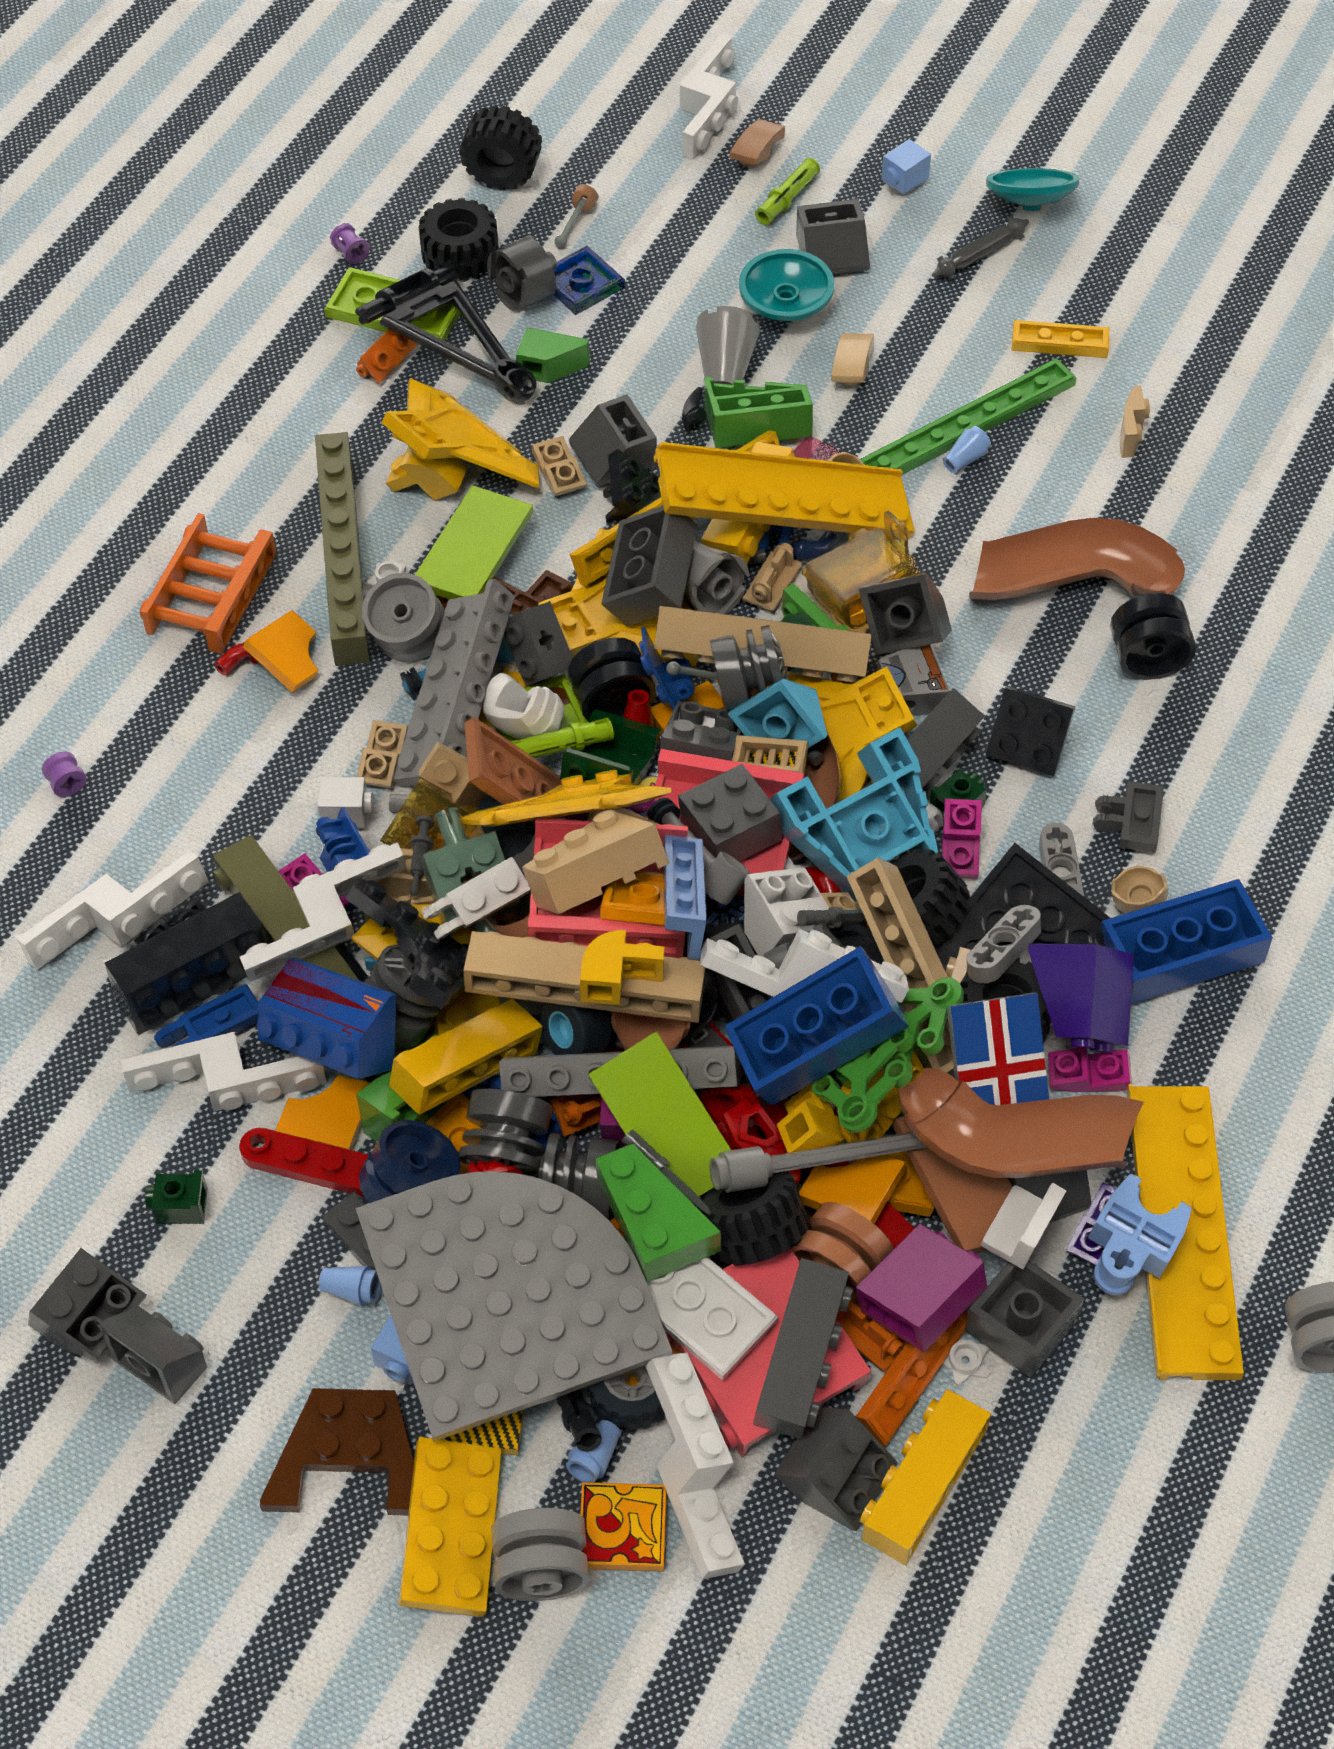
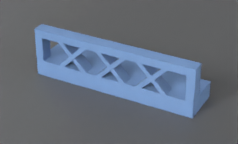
(685, 890)

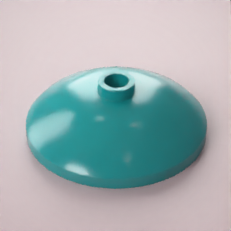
(1032, 186)
(786, 284)

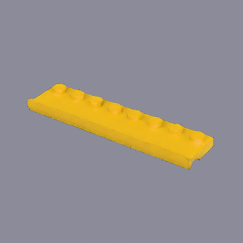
(779, 489)
(1194, 1298)

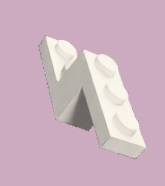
(708, 96)
(112, 910)
(323, 911)
(805, 957)
(223, 1071)
(695, 1465)

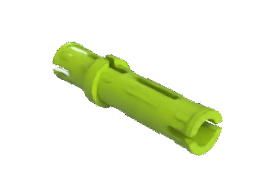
(770, 209)
(572, 737)

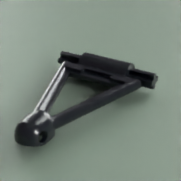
(428, 292)

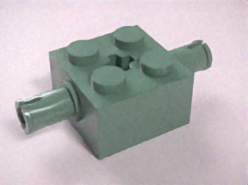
(461, 858)

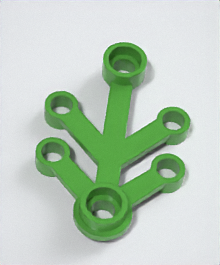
(933, 1004)
(859, 1108)

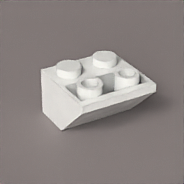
(773, 905)

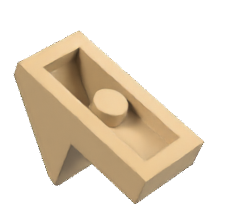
(450, 772)

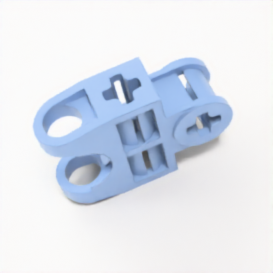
(1134, 1238)

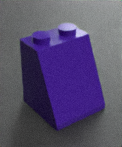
(1086, 992)

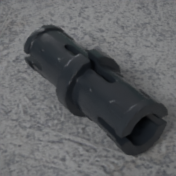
(582, 1425)

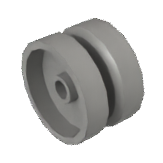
(403, 616)
(1312, 1322)
(539, 1554)

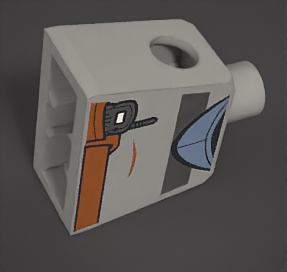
(917, 678)

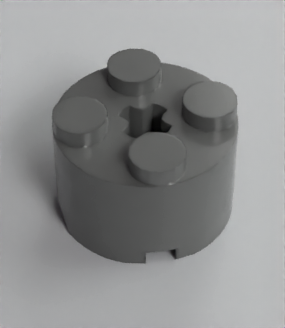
(522, 273)

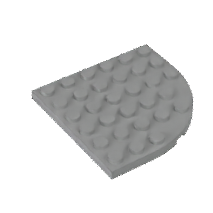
(507, 1294)

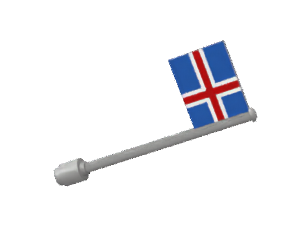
(993, 1051)

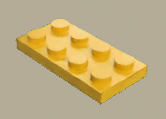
(450, 1527)

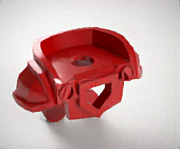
(736, 1115)

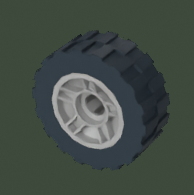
(625, 1404)

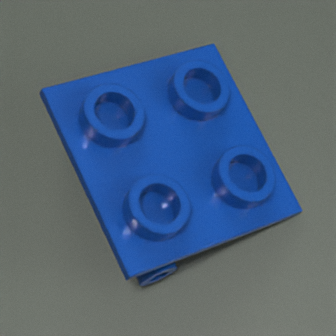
(670, 688)
(340, 840)

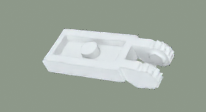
(480, 897)

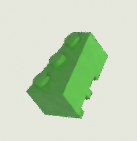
(745, 412)
(382, 1106)
(654, 1214)

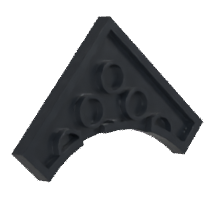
(1025, 881)
(438, 961)

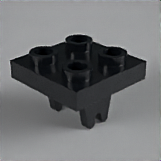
(629, 486)
(1030, 730)

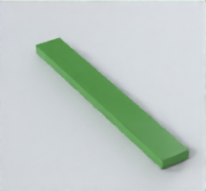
(983, 412)

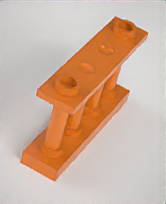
(230, 603)

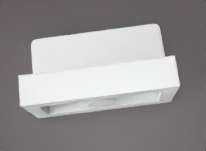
(1021, 1224)

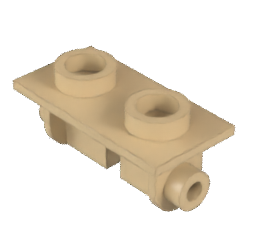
(772, 578)

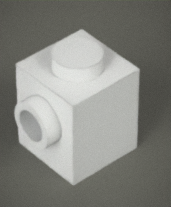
(347, 793)

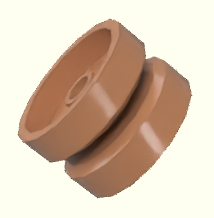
(843, 1241)

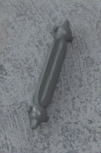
(980, 247)

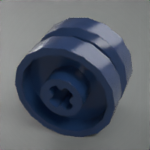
(406, 1158)

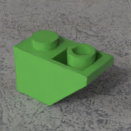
(552, 354)

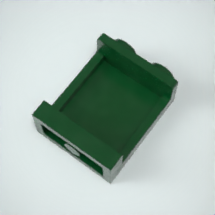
(629, 752)

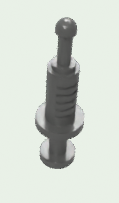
(421, 844)

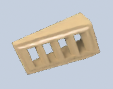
(747, 744)

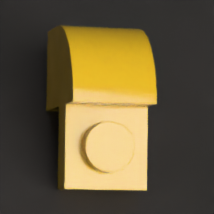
(435, 477)
(611, 960)
(809, 1123)

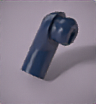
(809, 550)

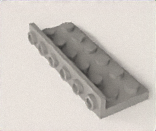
(455, 677)
(569, 1073)

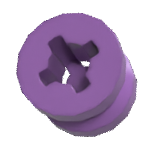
(64, 774)

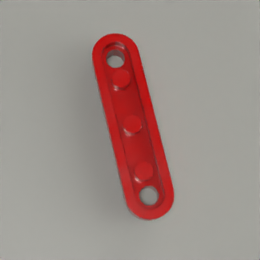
(303, 1159)

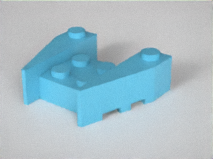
(867, 825)

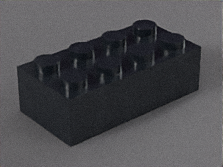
(184, 963)

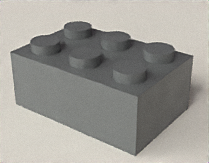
(649, 565)

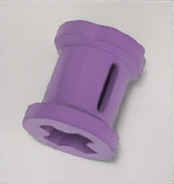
(349, 243)

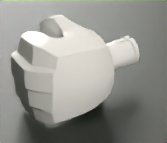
(519, 711)

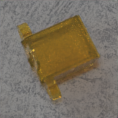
(862, 561)

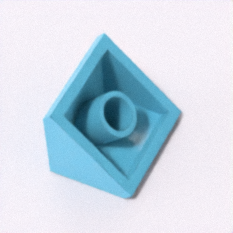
(782, 712)

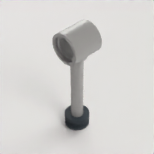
(722, 874)

